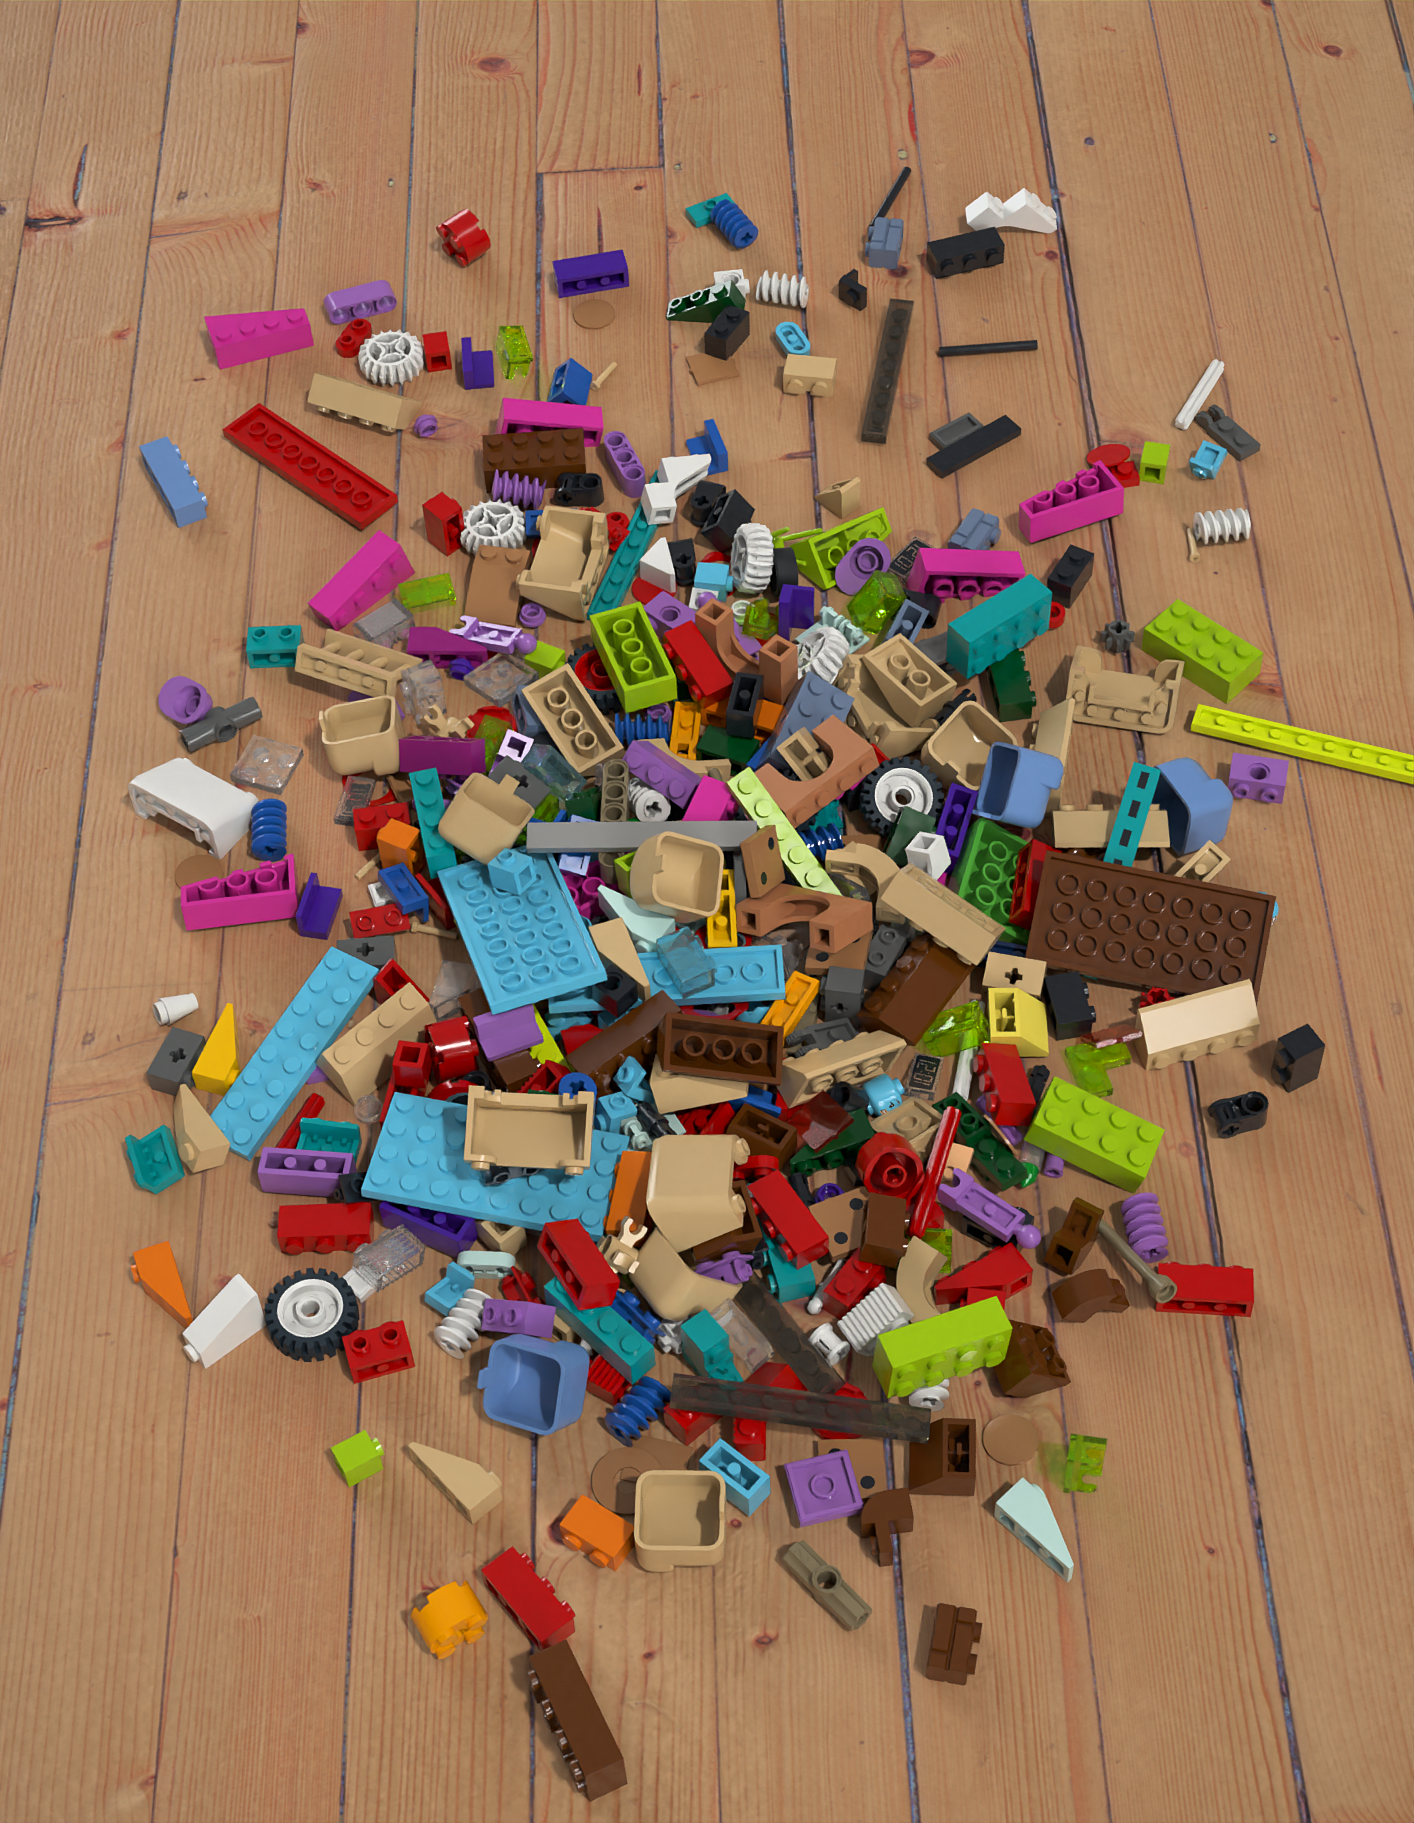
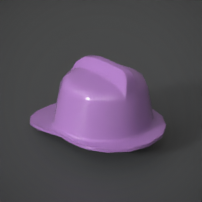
(860, 564)
(184, 700)

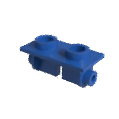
(645, 1323)

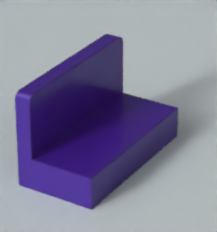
(477, 366)
(795, 609)
(317, 909)

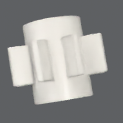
(673, 1337)

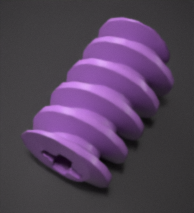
(517, 490)
(1145, 1227)

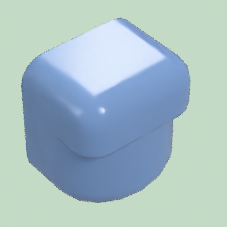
(1017, 785)
(1194, 804)
(535, 1383)

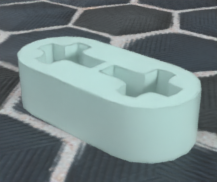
(487, 1263)

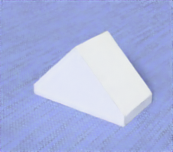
(657, 566)

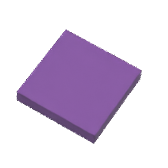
(823, 1488)

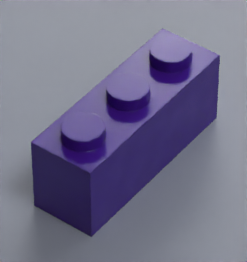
(590, 273)
(955, 820)
(434, 1228)

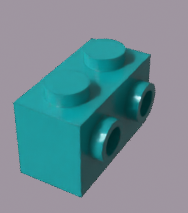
(273, 646)

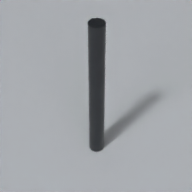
(892, 195)
(988, 348)

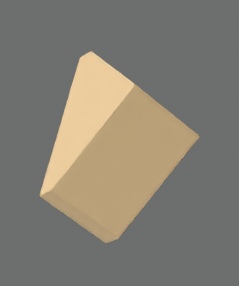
(841, 497)

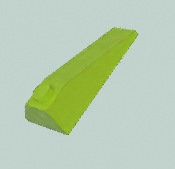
(825, 550)

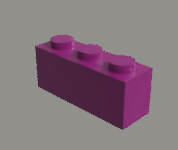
(445, 754)

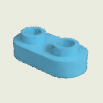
(792, 339)

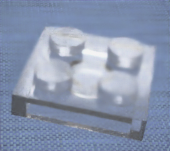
(499, 678)
(266, 764)

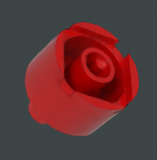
(463, 237)
(451, 1048)
(890, 1166)

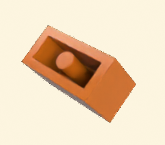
(401, 844)
(597, 1533)

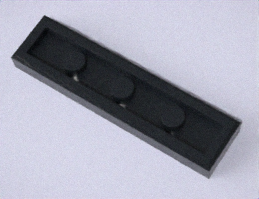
(973, 446)

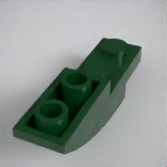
(989, 1156)

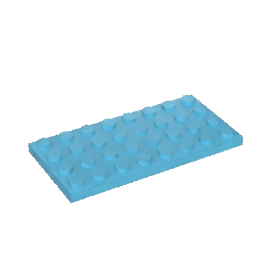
(523, 943)
(424, 1167)

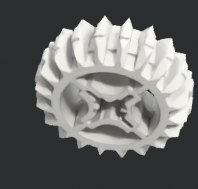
(391, 357)
(493, 526)
(752, 558)
(822, 653)

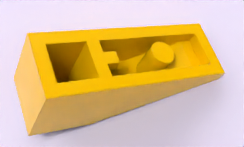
(721, 926)
(220, 1058)

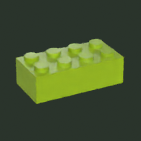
(1211, 653)
(633, 657)
(1094, 1135)
(942, 1347)

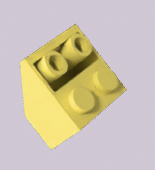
(1017, 1020)

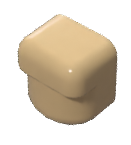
(363, 736)
(962, 746)
(485, 817)
(677, 876)
(672, 1286)
(680, 1519)

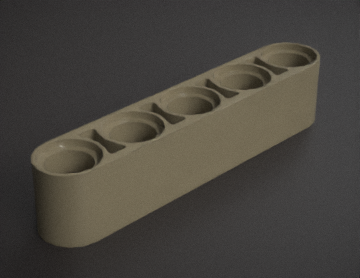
(614, 809)

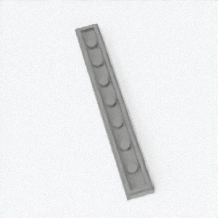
(628, 836)

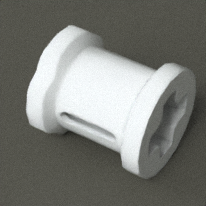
(830, 1343)

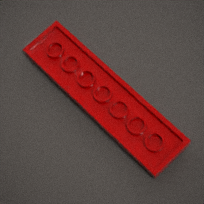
(310, 466)

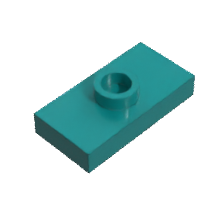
(700, 213)

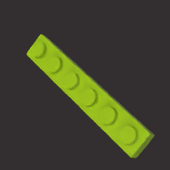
(794, 853)

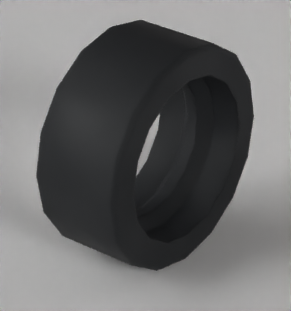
(783, 570)

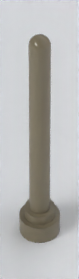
(1159, 1285)

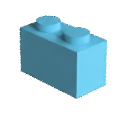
(744, 1481)

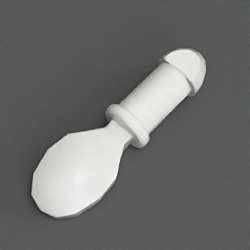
(816, 1303)

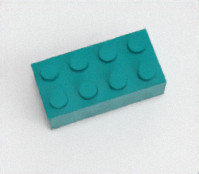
(998, 626)

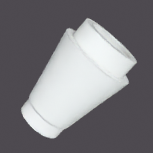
(173, 1008)

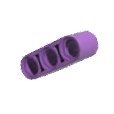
(360, 302)
(624, 464)

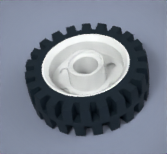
(902, 778)
(309, 1294)

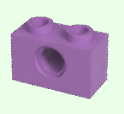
(667, 613)
(1258, 778)
(518, 1318)

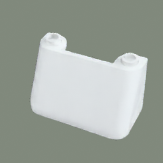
(195, 800)

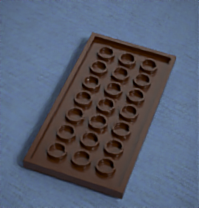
(1147, 926)

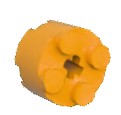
(450, 1618)

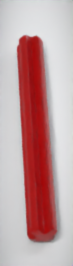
(934, 1172)

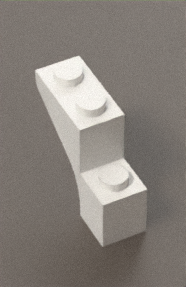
(1020, 211)
(675, 478)
(931, 856)

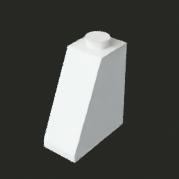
(224, 1323)

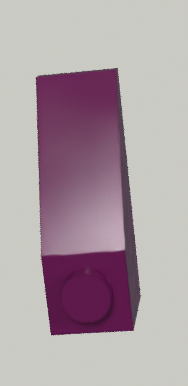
(443, 647)

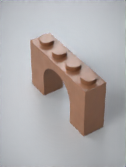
(776, 658)
(851, 762)
(831, 917)

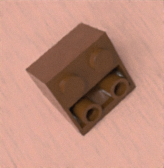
(764, 1135)
(741, 1239)
(1031, 1362)
(947, 1460)

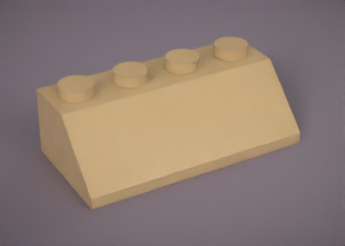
(363, 402)
(573, 720)
(1054, 738)
(1095, 825)
(942, 914)
(1197, 1025)
(366, 1053)
(846, 1061)

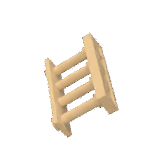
(354, 664)

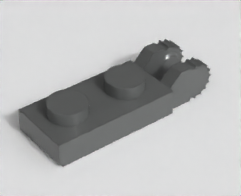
(1228, 433)
(821, 1035)

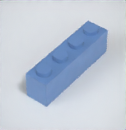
(173, 481)

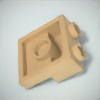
(913, 1121)

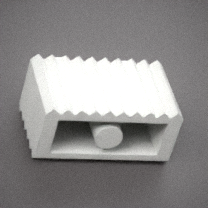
(876, 1314)

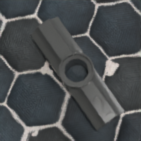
(220, 724)

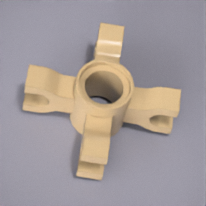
(446, 727)
(620, 1250)

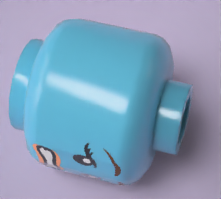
(883, 1094)

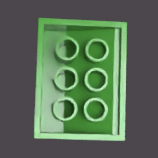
(987, 874)

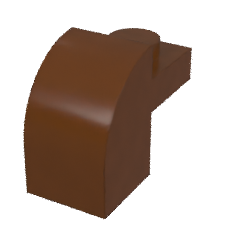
(1076, 1237)
(1087, 1294)
(885, 1515)

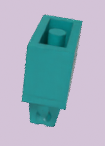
(707, 1348)

